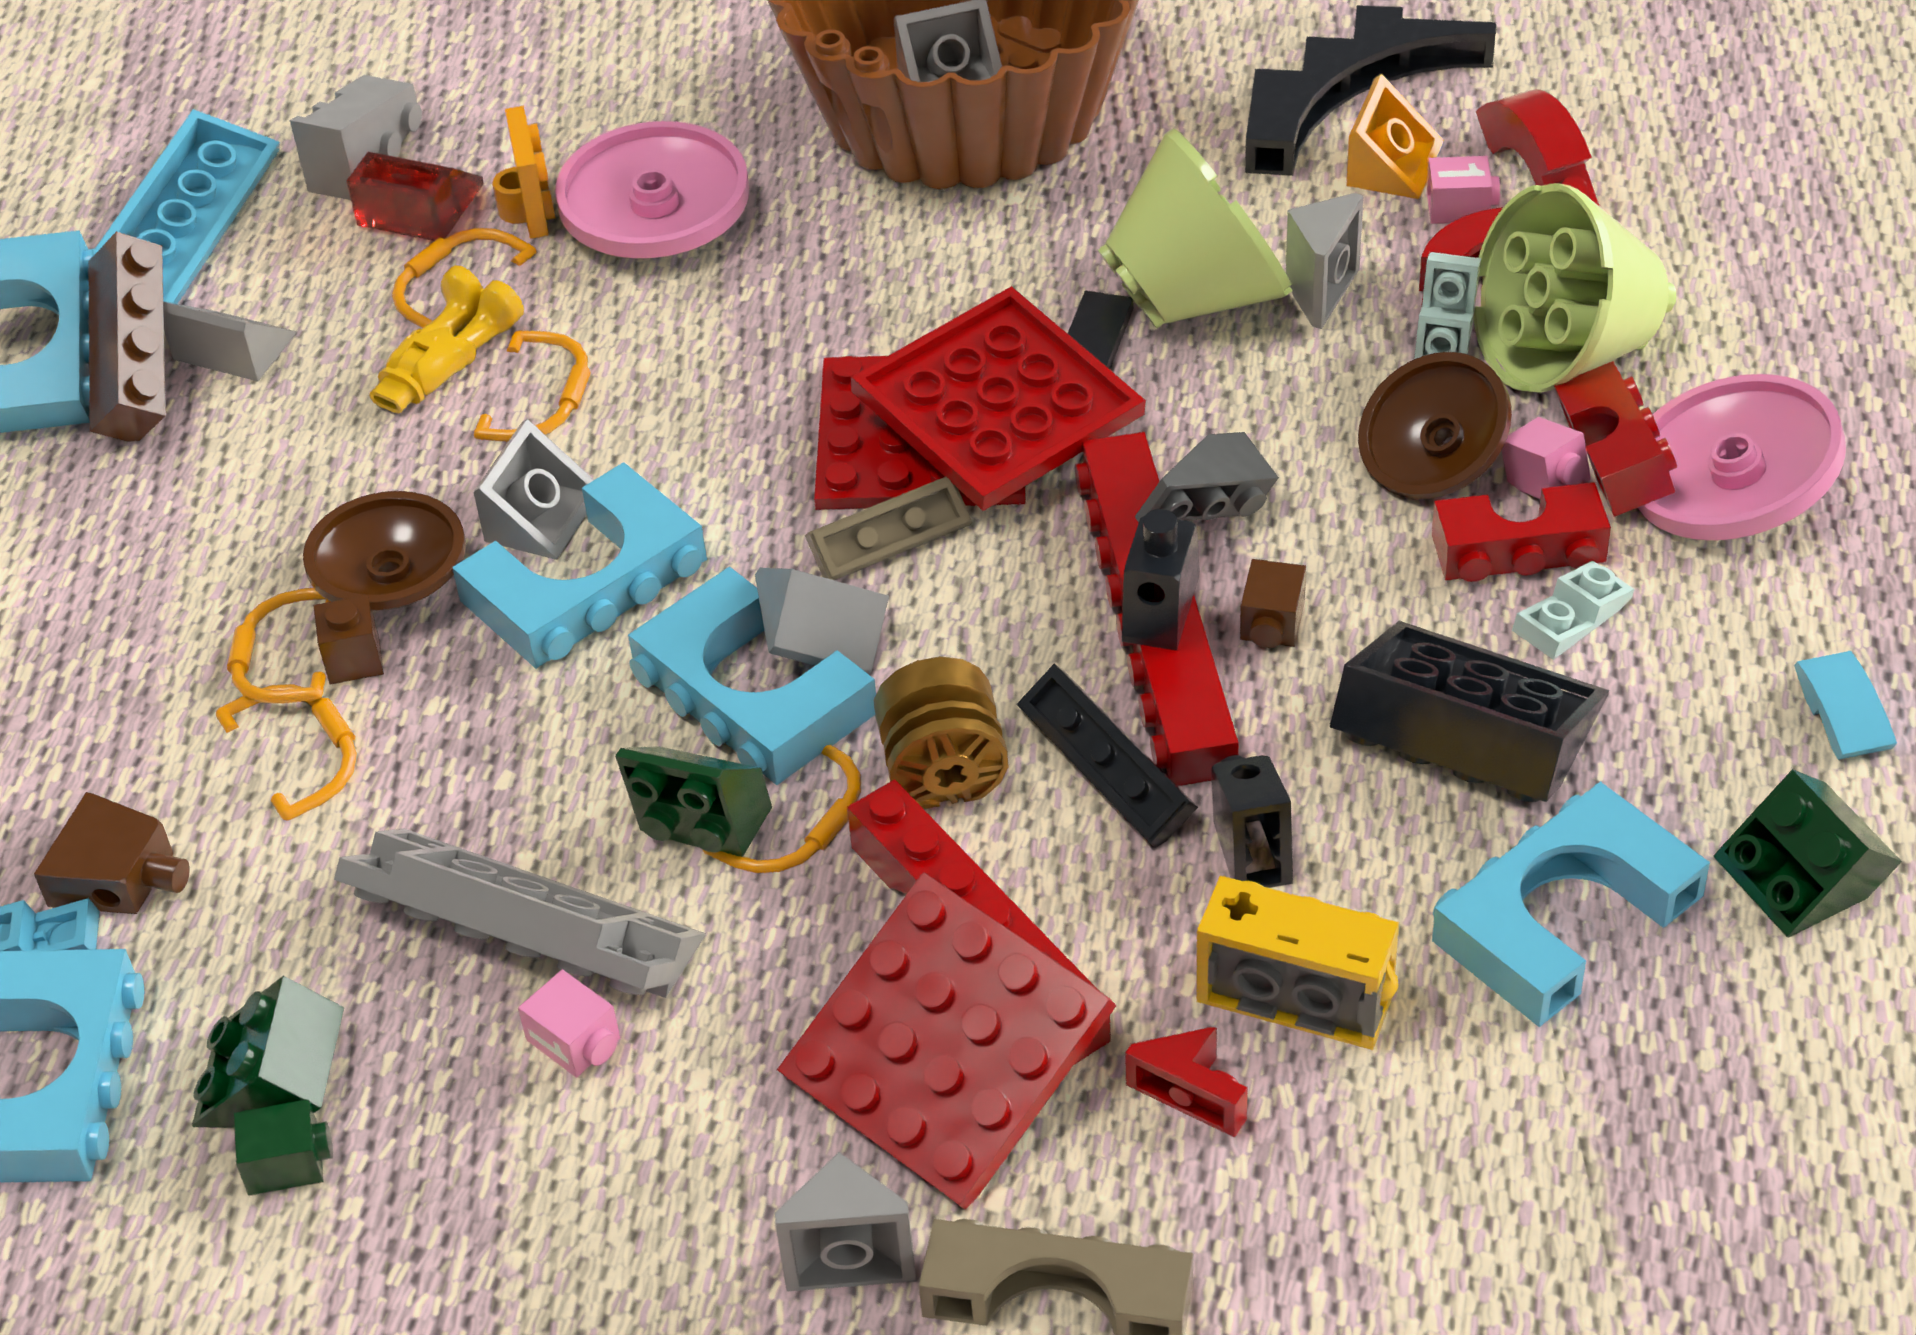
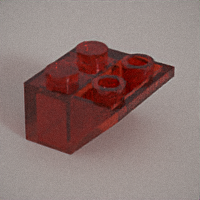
(410, 195)

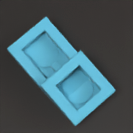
(1846, 703)
(59, 928)

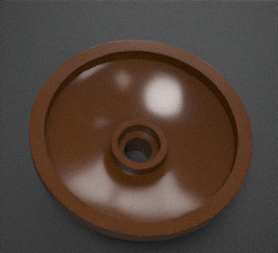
(1419, 410)
(384, 547)

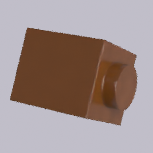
(1272, 603)
(348, 639)

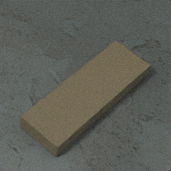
(888, 529)

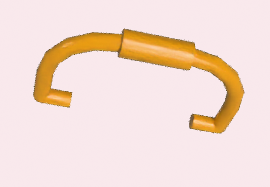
(441, 248)
(571, 393)
(242, 650)
(335, 728)
(819, 836)

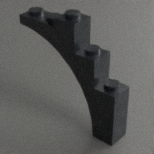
(1294, 102)

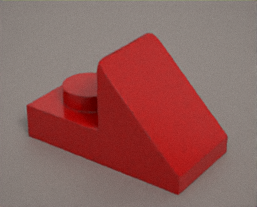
(1179, 1075)

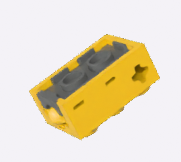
(1296, 961)

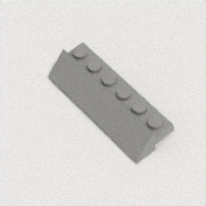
(522, 909)

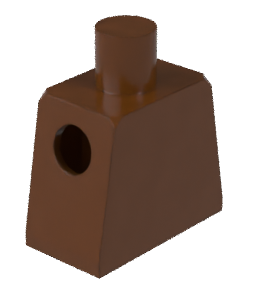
(110, 858)

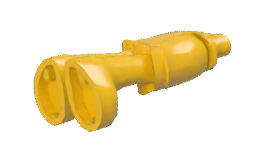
(433, 353)

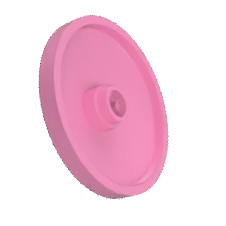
(652, 189)
(1746, 456)

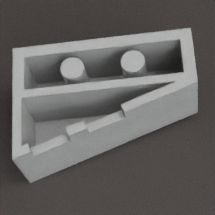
(363, 117)

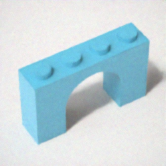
(54, 383)
(549, 615)
(768, 728)
(1589, 839)
(89, 997)

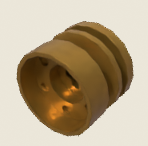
(941, 731)

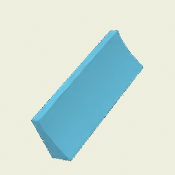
(194, 195)

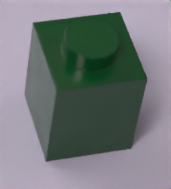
(280, 1147)

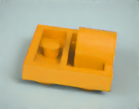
(520, 188)

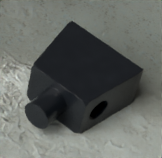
(1166, 555)
(1251, 792)

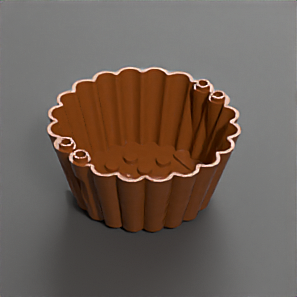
(957, 129)

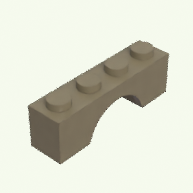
(980, 1268)

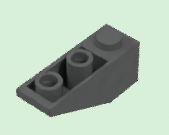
(1215, 480)

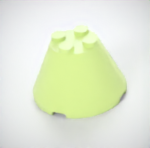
(1186, 245)
(1564, 289)

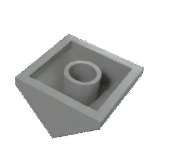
(947, 41)
(1323, 253)
(223, 340)
(532, 495)
(816, 616)
(844, 1231)

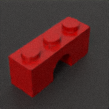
(1618, 437)
(1480, 543)

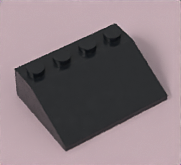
(1465, 711)

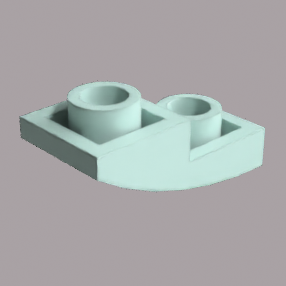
(1447, 304)
(1576, 608)

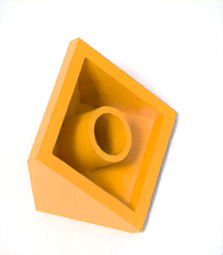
(1390, 144)

